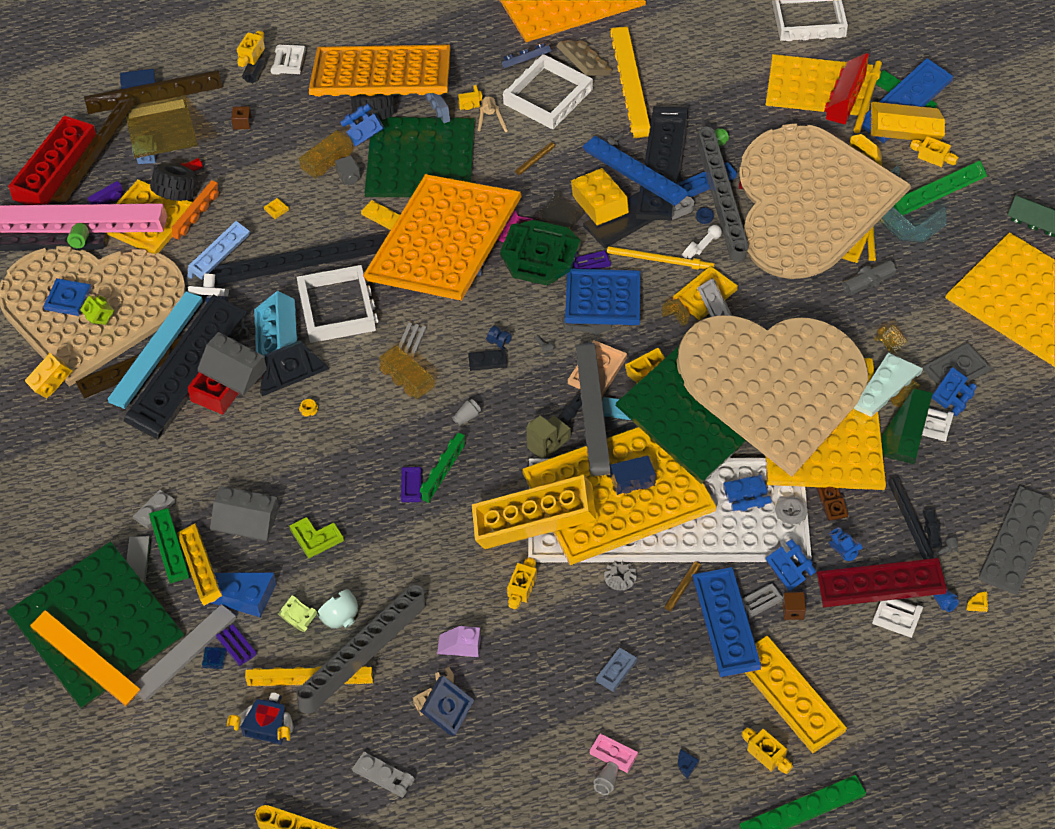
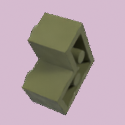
(546, 436)

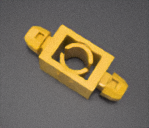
(250, 48)
(934, 151)
(521, 594)
(764, 740)

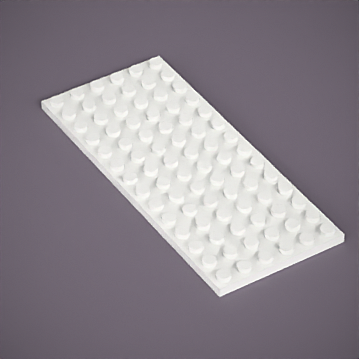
(710, 538)

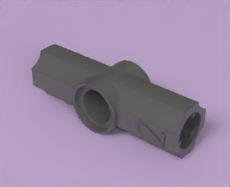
(869, 277)

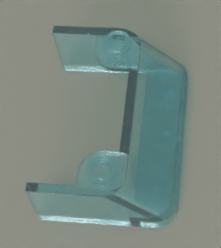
(905, 230)

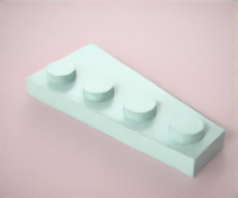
(886, 383)

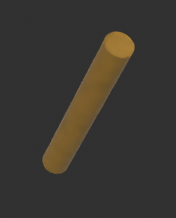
(535, 158)
(682, 586)

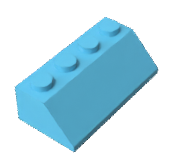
(275, 323)

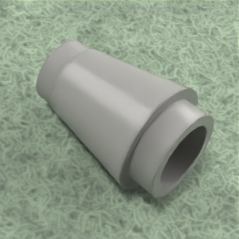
(467, 412)
(605, 781)

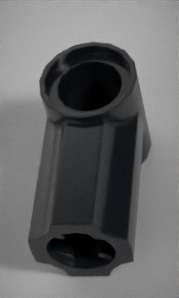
(252, 72)

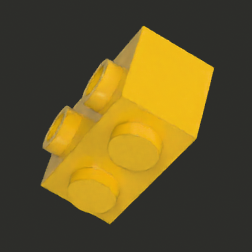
(48, 375)

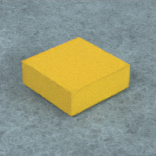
(276, 208)

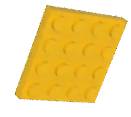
(151, 241)

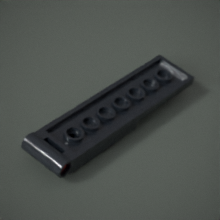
(663, 156)
(180, 368)

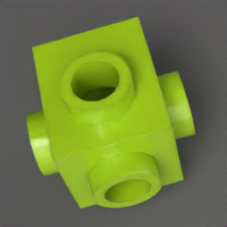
(97, 309)

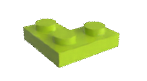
(315, 541)

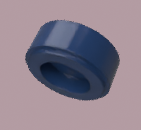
(704, 215)

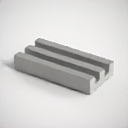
(415, 328)
(750, 613)

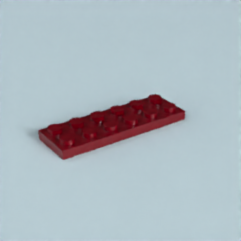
(881, 582)

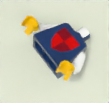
(264, 720)

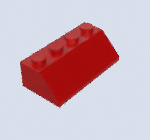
(846, 90)

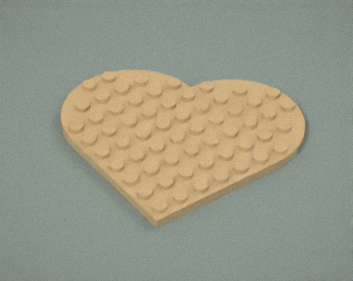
(810, 199)
(135, 283)
(774, 385)

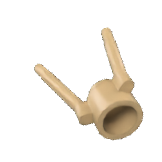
(489, 107)

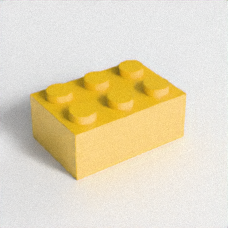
(599, 196)

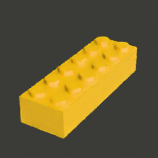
(534, 512)

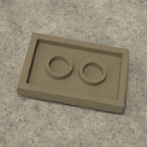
(584, 58)

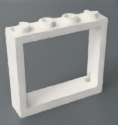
(811, 32)
(552, 119)
(342, 328)

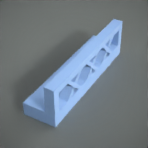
(218, 250)

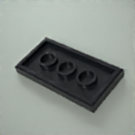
(617, 228)

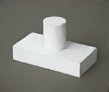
(208, 287)

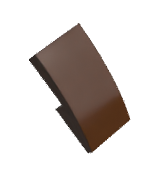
(832, 503)

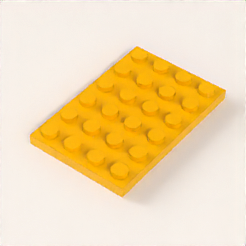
(807, 83)

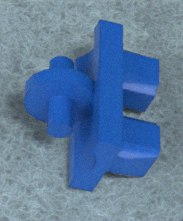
(844, 544)

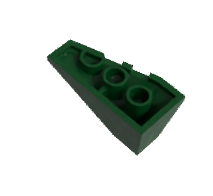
(905, 431)

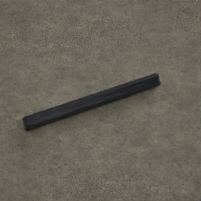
(911, 519)

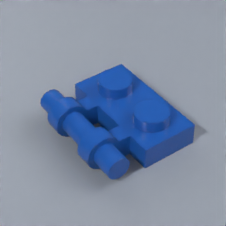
(364, 130)
(948, 389)
(744, 489)
(785, 567)

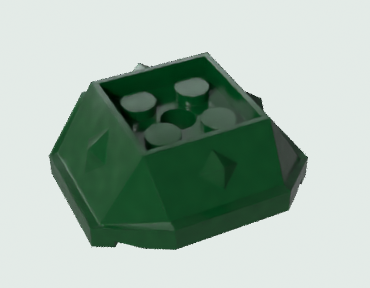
(539, 251)

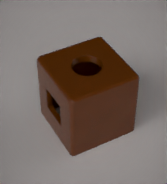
(240, 117)
(794, 604)

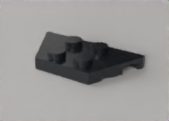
(289, 366)

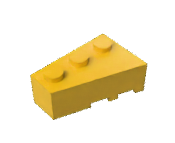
(643, 365)

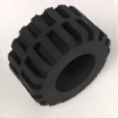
(381, 104)
(173, 181)

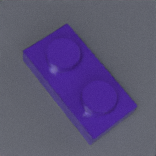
(107, 195)

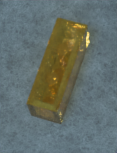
(325, 153)
(406, 372)

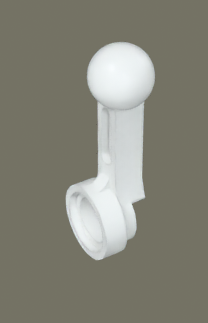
(714, 232)

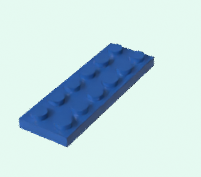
(915, 89)
(726, 622)

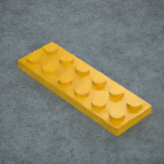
(794, 698)

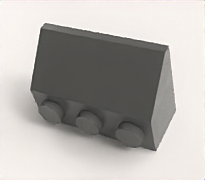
(231, 363)
(244, 513)

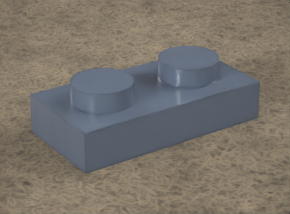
(616, 669)

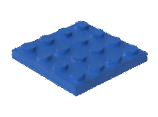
(603, 297)

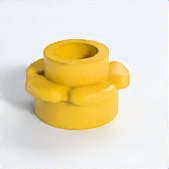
(308, 403)

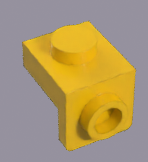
(470, 100)

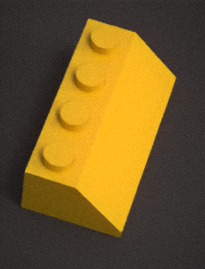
(906, 122)

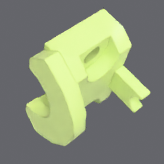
(297, 614)

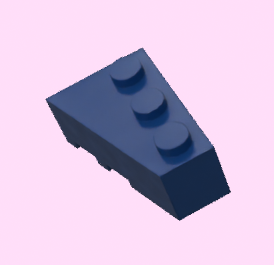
(245, 591)

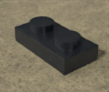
(487, 360)

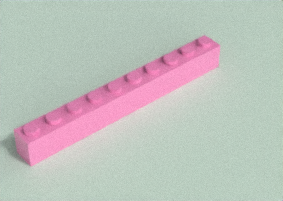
(96, 217)

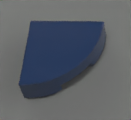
(686, 763)

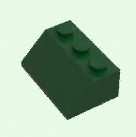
(1033, 214)

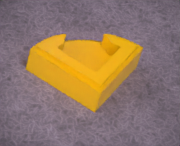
(978, 602)

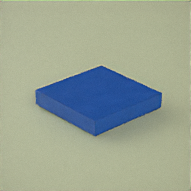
(67, 297)

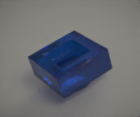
(214, 658)

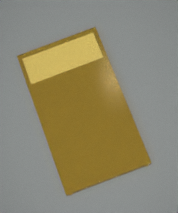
(160, 127)

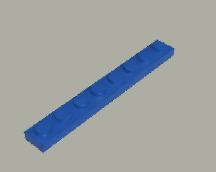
(635, 170)

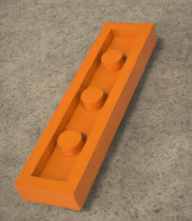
(192, 213)

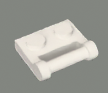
(293, 60)
(935, 427)
(898, 620)

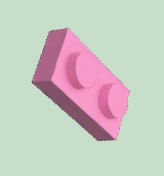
(612, 751)

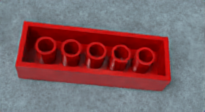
(51, 162)

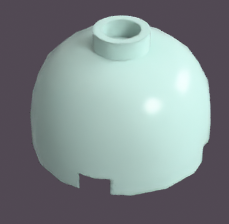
(339, 611)

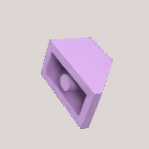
(460, 642)

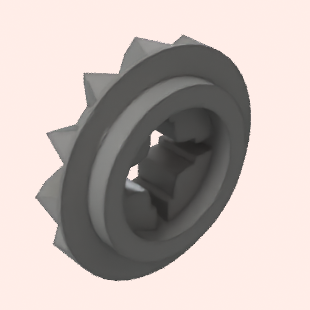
(798, 507)
(615, 581)

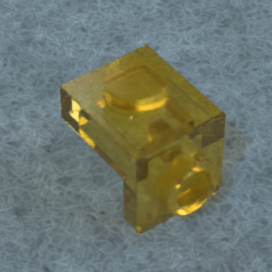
(677, 308)
(890, 337)

